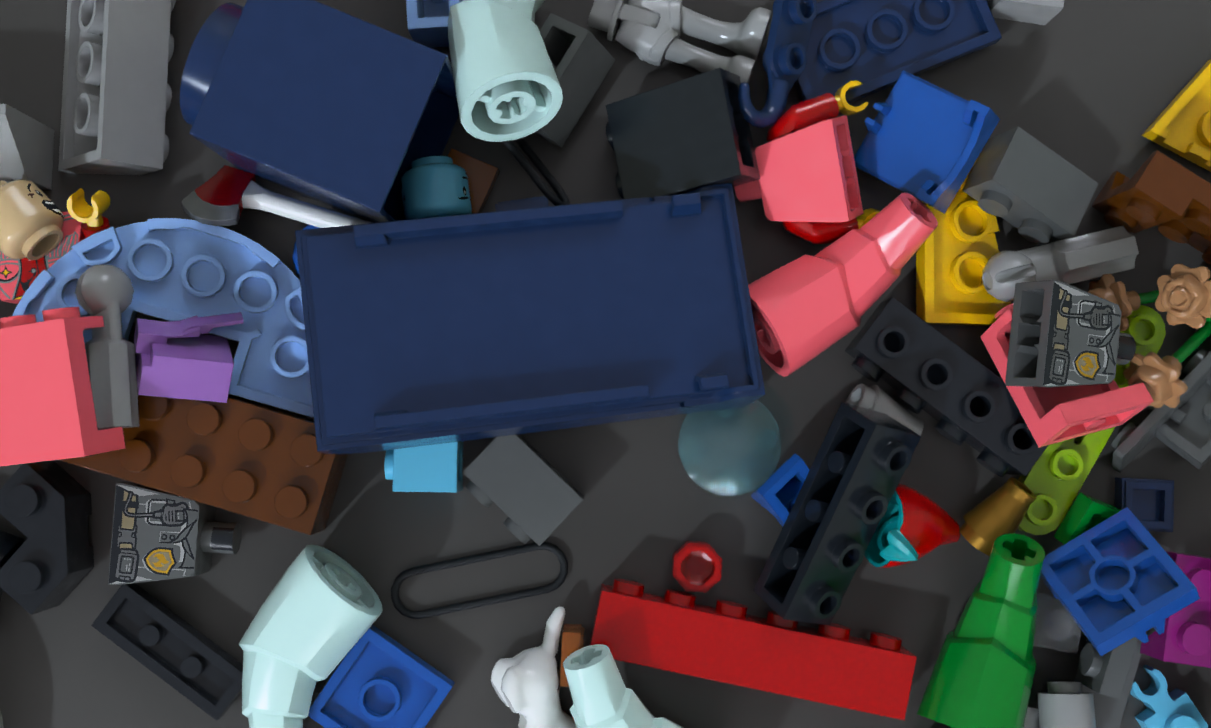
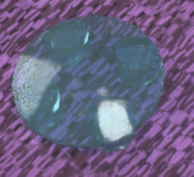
(730, 448)

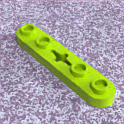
(1066, 465)

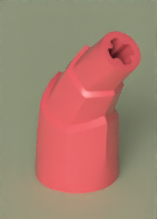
(824, 295)

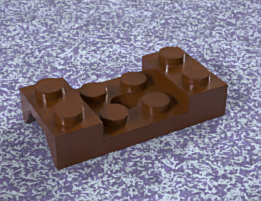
(1162, 196)

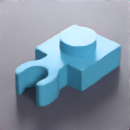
(1165, 708)

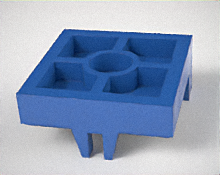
(925, 140)
(1117, 582)

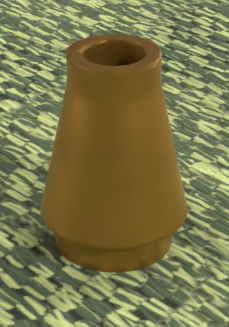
(997, 515)

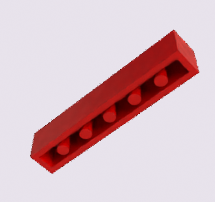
(754, 650)

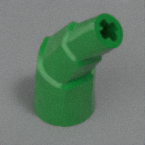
(988, 658)

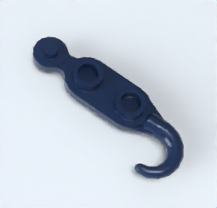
(782, 59)

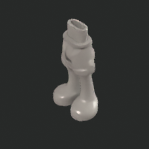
(654, 30)

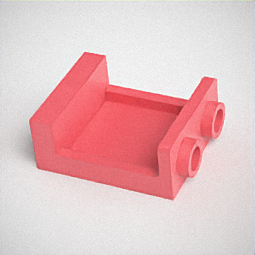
(48, 390)
(1064, 411)

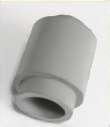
(1066, 706)

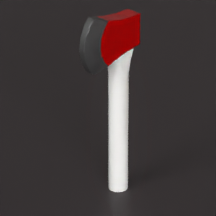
(230, 190)

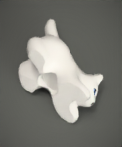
(532, 683)

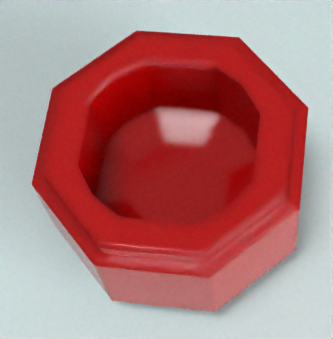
(697, 566)

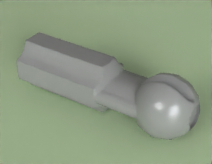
(1063, 260)
(110, 358)

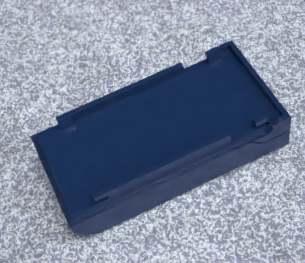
(526, 320)

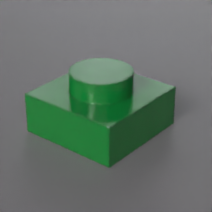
(1082, 516)

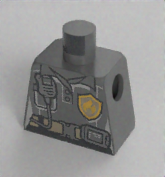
(1064, 337)
(164, 536)

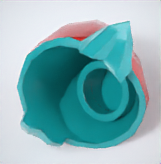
(910, 529)

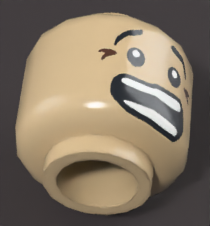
(28, 221)

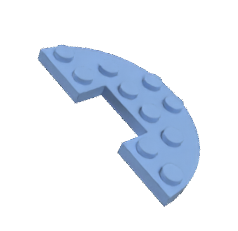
(200, 271)

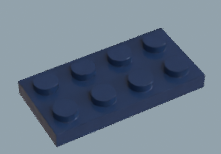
(883, 37)

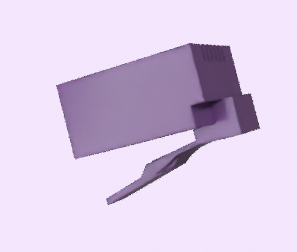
(183, 362)

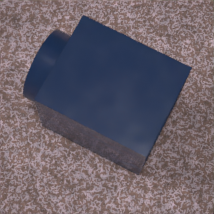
(318, 102)

